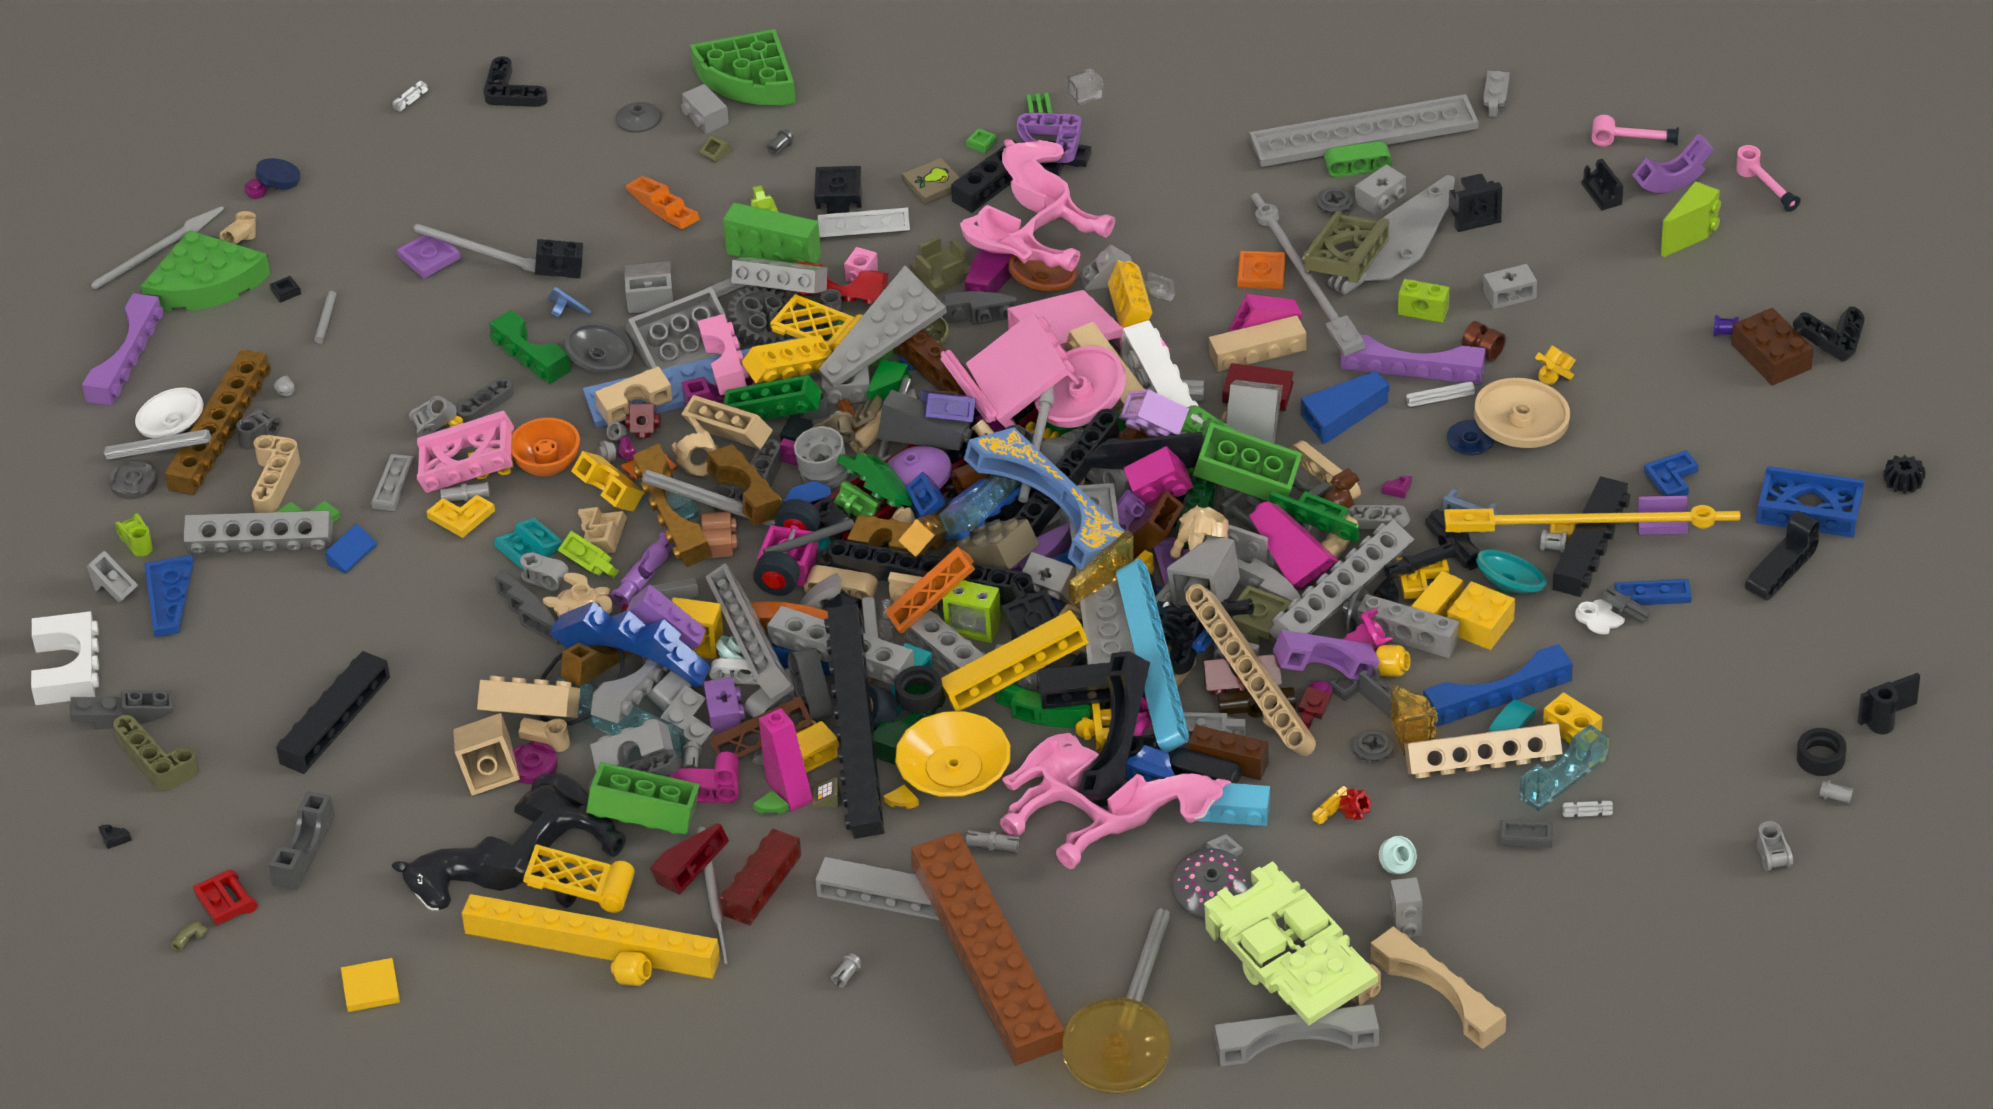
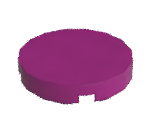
(534, 761)

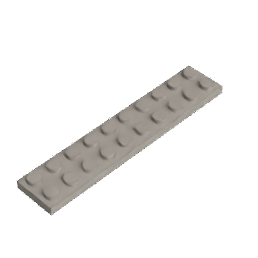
(1385, 125)
(1104, 611)

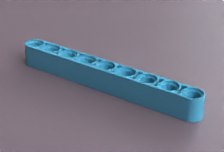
(1151, 645)

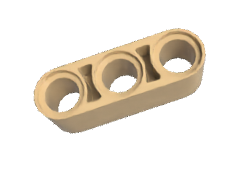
(853, 582)

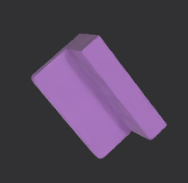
(1662, 504)

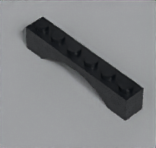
(1126, 683)

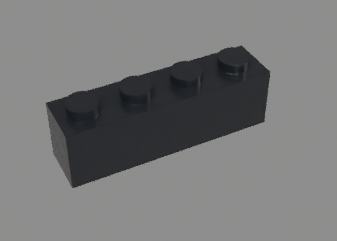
(1073, 685)

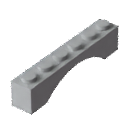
(618, 697)
(1243, 1040)

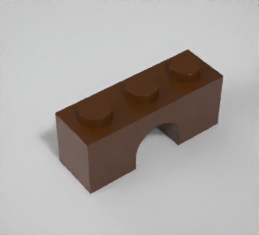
(1246, 752)

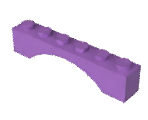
(1455, 365)
(106, 380)

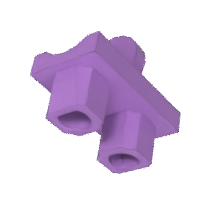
(1129, 508)

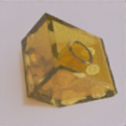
(1412, 716)

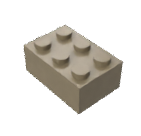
(999, 543)

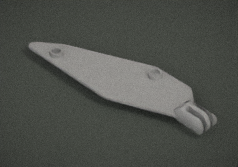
(1409, 235)

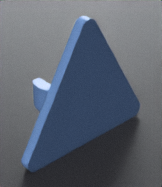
(563, 300)

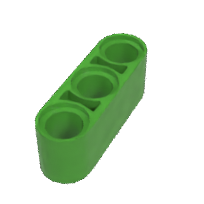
(1357, 159)

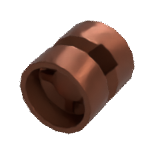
(1481, 336)

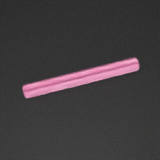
(968, 385)

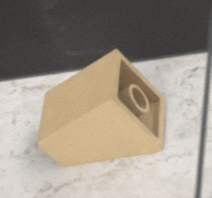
(485, 754)

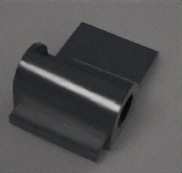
(1881, 703)

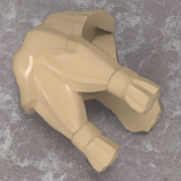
(692, 442)
(1195, 525)

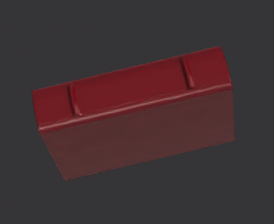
(1260, 375)

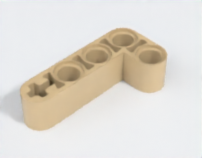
(281, 462)

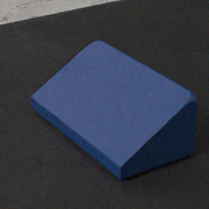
(350, 549)

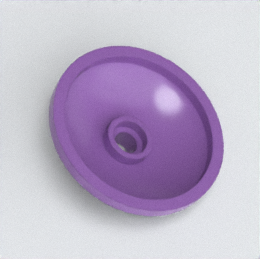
(919, 459)

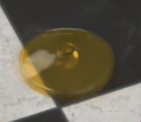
(1116, 1045)

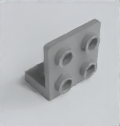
(1250, 546)

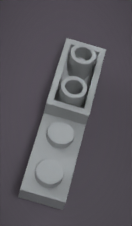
(1265, 578)

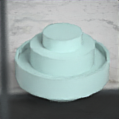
(729, 648)
(1397, 855)

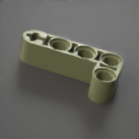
(161, 769)

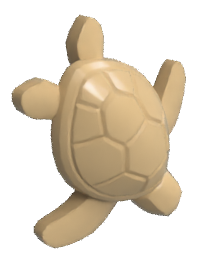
(579, 595)

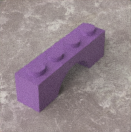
(1297, 650)

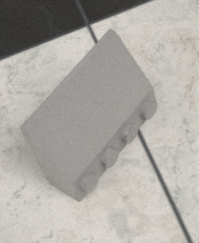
(671, 332)

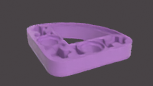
(1065, 127)

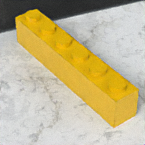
(1013, 661)

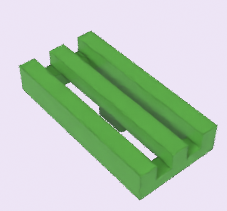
(1039, 100)

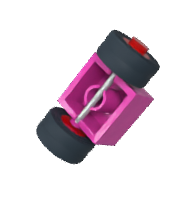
(782, 571)

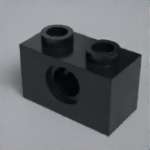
(558, 258)

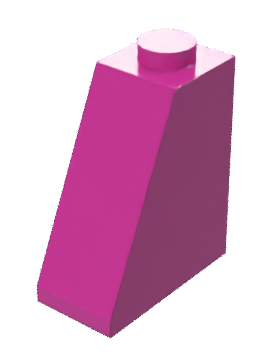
(1263, 309)

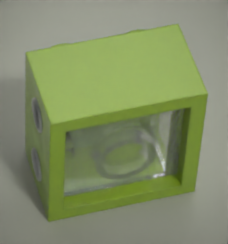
(973, 610)

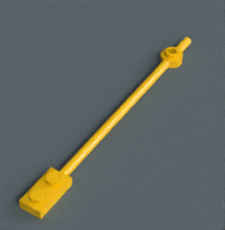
(1484, 519)

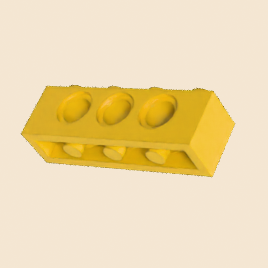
(1129, 294)

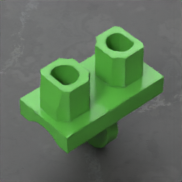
(856, 501)

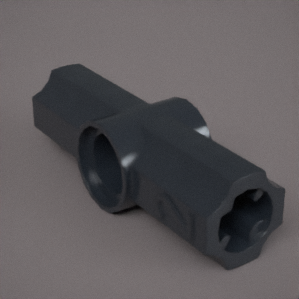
(1464, 549)

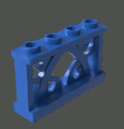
(1797, 483)

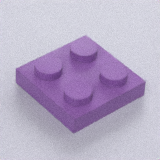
(428, 255)

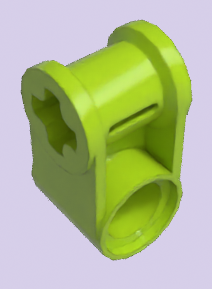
(135, 535)

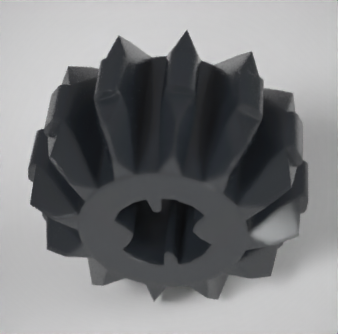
(1904, 474)
(1171, 619)

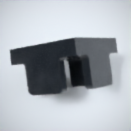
(838, 187)
(1477, 204)

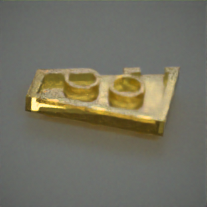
(1102, 568)

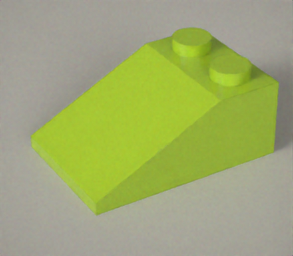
(1691, 219)

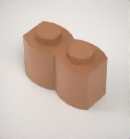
(719, 530)

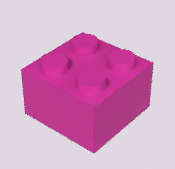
(1158, 473)

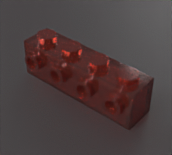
(760, 876)

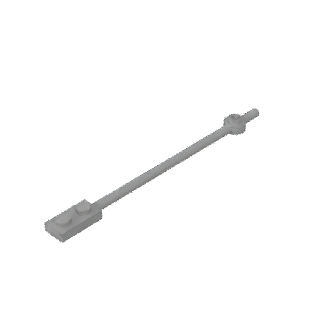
(1340, 329)

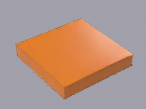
(1261, 270)

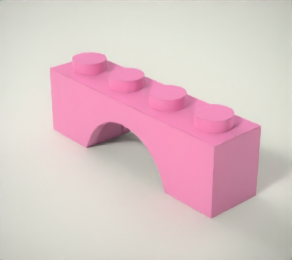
(718, 339)

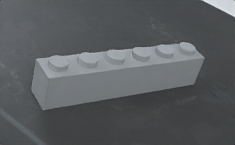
(873, 887)

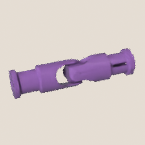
(633, 581)

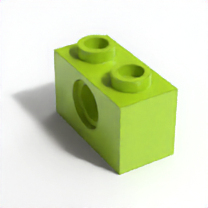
(1423, 300)

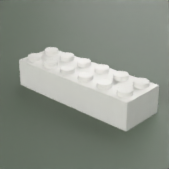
(1152, 365)

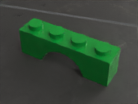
(545, 361)

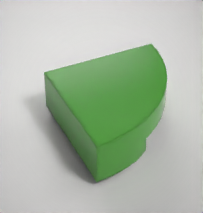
(771, 803)

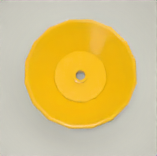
(952, 754)

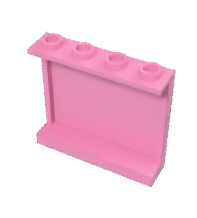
(1068, 313)
(1020, 367)

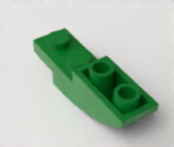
(878, 478)
(1027, 707)

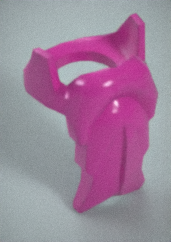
(1369, 631)

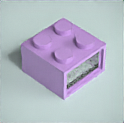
(1153, 413)

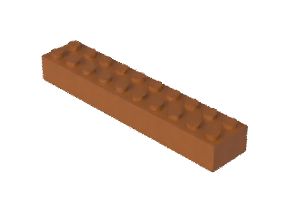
(987, 948)

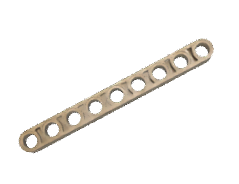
(1256, 676)

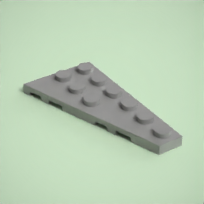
(893, 318)

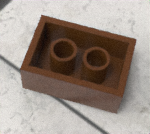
(1772, 346)

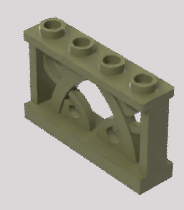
(1370, 232)

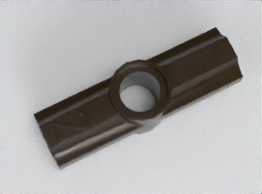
(1244, 702)

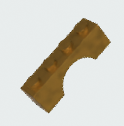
(731, 468)
(924, 533)

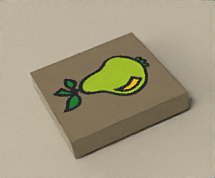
(930, 180)

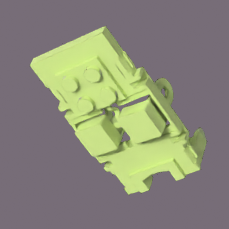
(1313, 977)

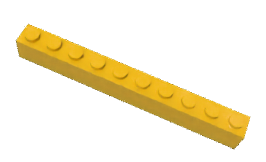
(589, 935)

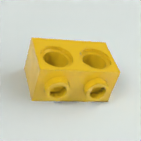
(1570, 716)

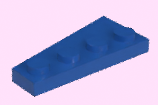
(167, 591)

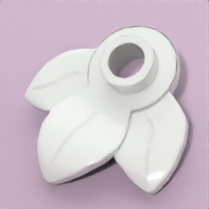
(1598, 616)

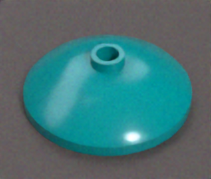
(1510, 572)

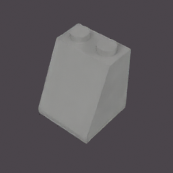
(1254, 408)
(1208, 564)

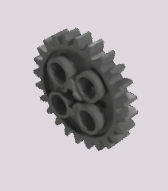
(754, 311)

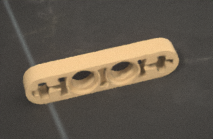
(1320, 466)

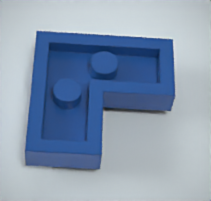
(1668, 473)

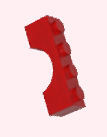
(866, 286)

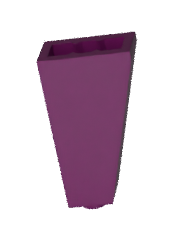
(988, 272)

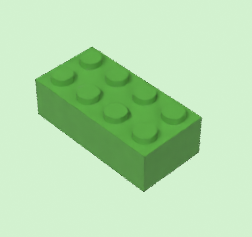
(770, 235)
(1246, 463)
(643, 798)

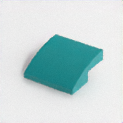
(527, 538)

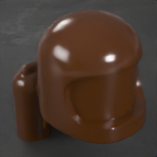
(1342, 484)

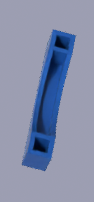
(1456, 701)

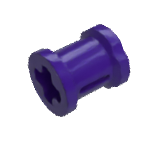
(1724, 325)

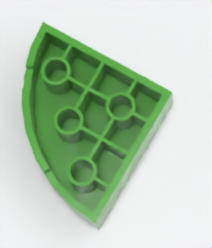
(746, 68)
(205, 273)

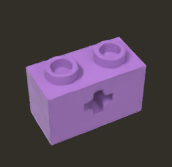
(722, 704)

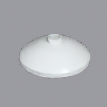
(169, 412)

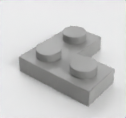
(682, 713)

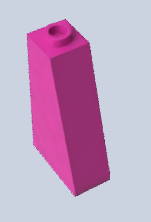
(1293, 547)
(784, 760)

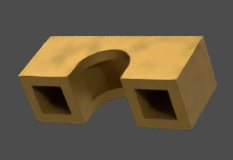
(878, 532)

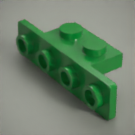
(1319, 513)

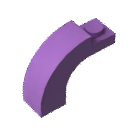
(1675, 173)

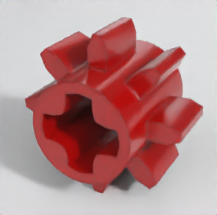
(1355, 804)

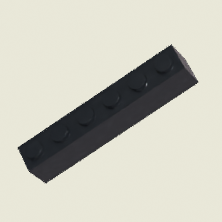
(1590, 540)
(332, 712)

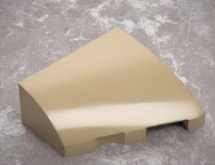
(602, 528)

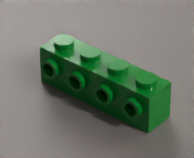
(776, 397)

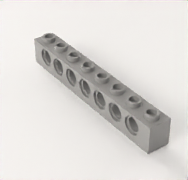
(1346, 578)
(748, 631)

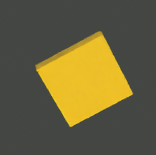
(370, 985)

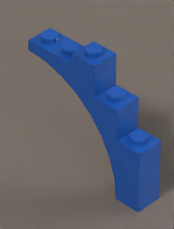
(625, 631)

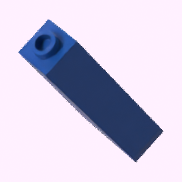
(1343, 405)

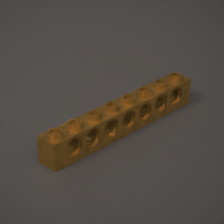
(219, 417)

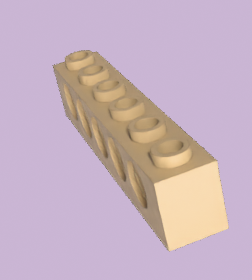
(1547, 735)

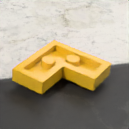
(463, 519)
(1416, 583)

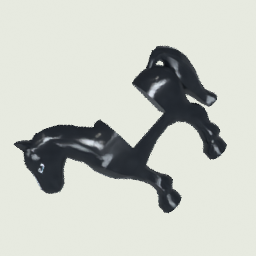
(553, 806)

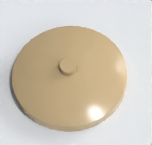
(1521, 412)

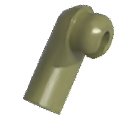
(186, 933)

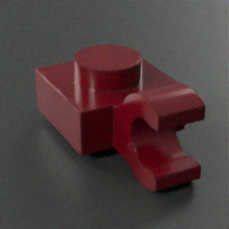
(1313, 705)

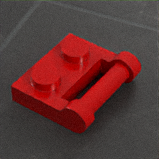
(217, 900)

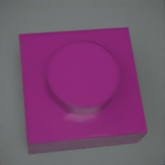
(787, 452)

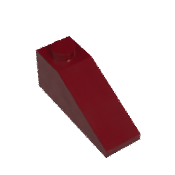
(684, 861)

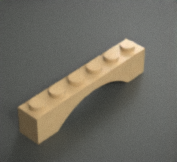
(1402, 957)

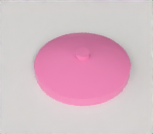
(1098, 387)

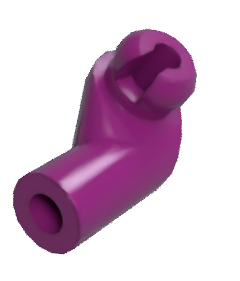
(624, 450)

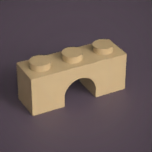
(647, 386)

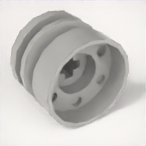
(818, 456)

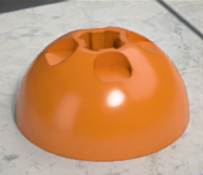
(545, 446)

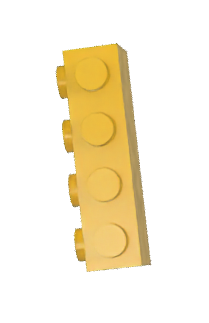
(786, 359)

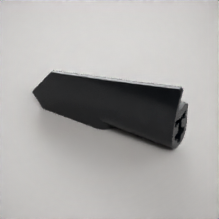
(1122, 452)

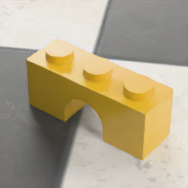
(615, 485)

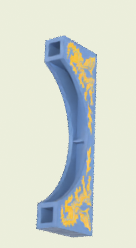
(1013, 456)

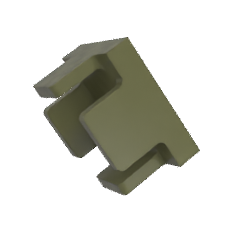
(941, 267)
(1265, 610)

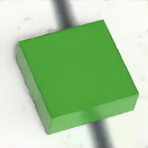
(981, 140)

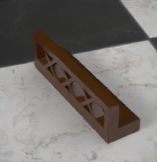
(752, 726)

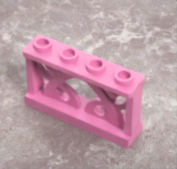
(448, 442)

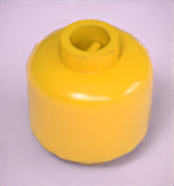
(1392, 660)
(631, 968)

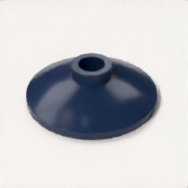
(1468, 438)

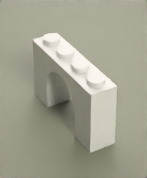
(77, 678)

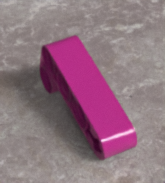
(716, 784)

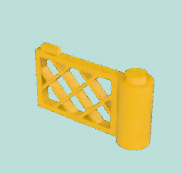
(838, 332)
(611, 885)

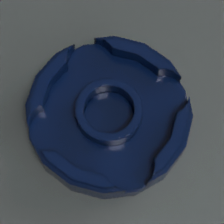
(277, 173)

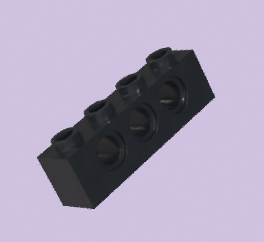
(981, 182)

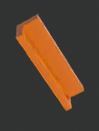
(930, 589)

